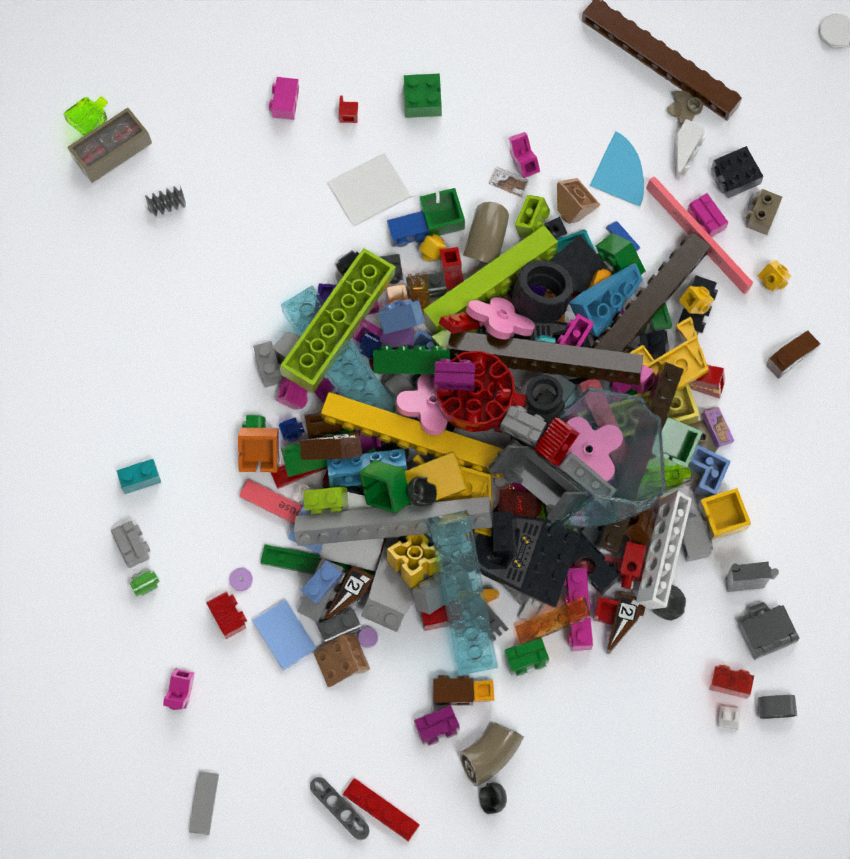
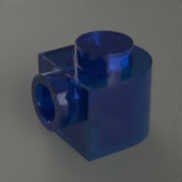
(369, 343)
(291, 429)

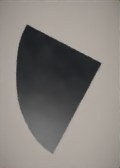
(580, 262)

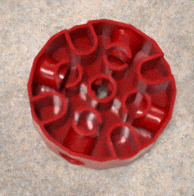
(489, 405)

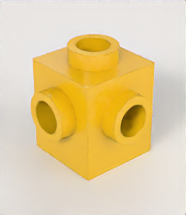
(774, 276)
(696, 300)

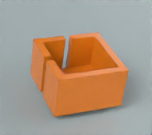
(258, 446)

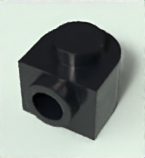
(556, 227)

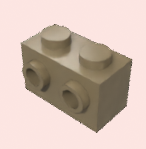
(764, 212)

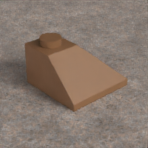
(574, 200)

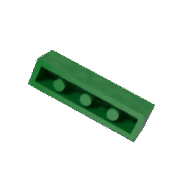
(408, 360)
(294, 463)

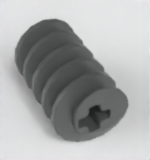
(166, 201)

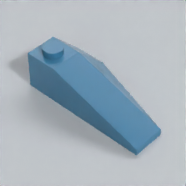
(606, 298)

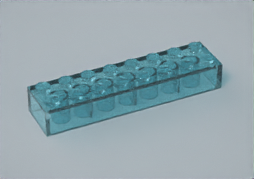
(350, 371)
(463, 592)

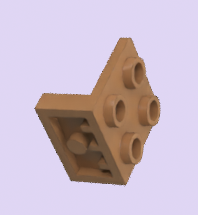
(341, 659)

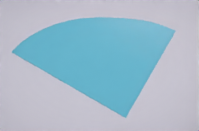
(620, 171)

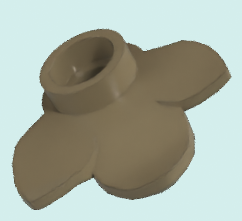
(682, 106)

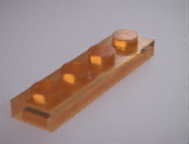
(553, 621)

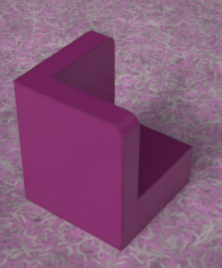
(366, 326)
(369, 442)

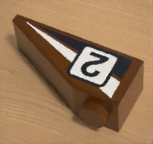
(792, 354)
(331, 447)
(353, 589)
(625, 618)

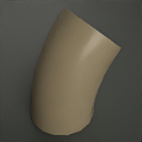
(487, 232)
(490, 752)

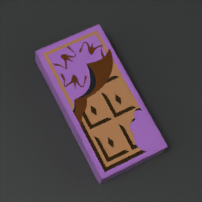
(717, 427)

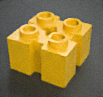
(413, 559)

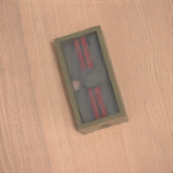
(109, 145)

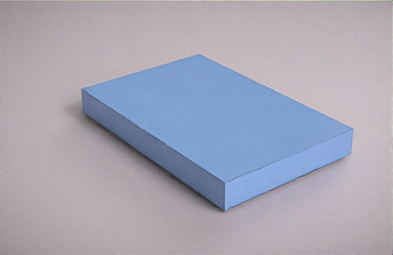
(284, 635)

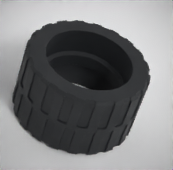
(547, 275)

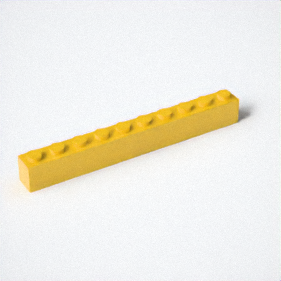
(407, 432)

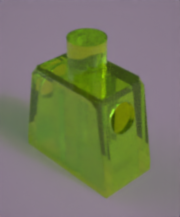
(86, 114)
(675, 474)

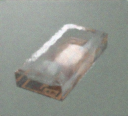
(508, 181)

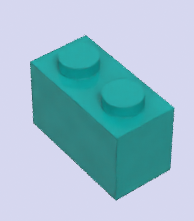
(138, 476)

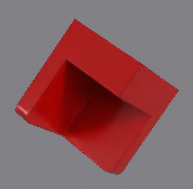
(348, 111)
(605, 610)

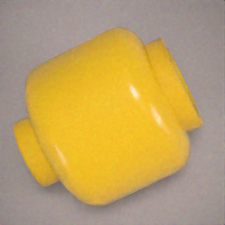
(431, 247)

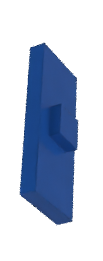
(617, 229)

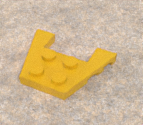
(686, 356)
(479, 486)

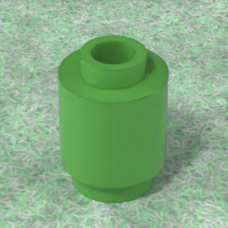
(144, 583)

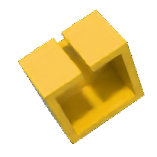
(724, 514)

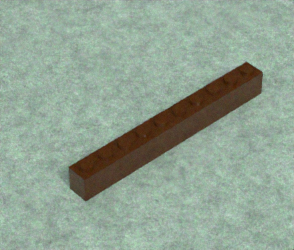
(661, 58)

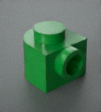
(254, 421)

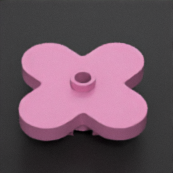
(500, 318)
(423, 405)
(603, 441)

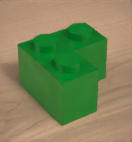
(618, 253)

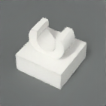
(729, 717)

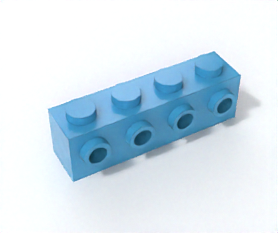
(347, 471)

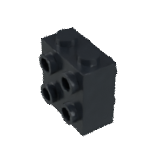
(736, 172)

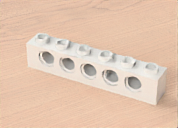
(664, 551)

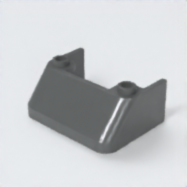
(542, 479)

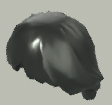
(675, 605)

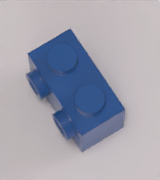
(407, 229)

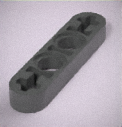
(341, 806)

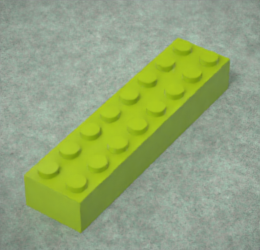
(492, 279)
(337, 320)

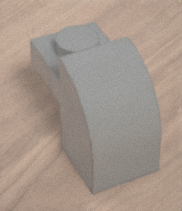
(396, 384)

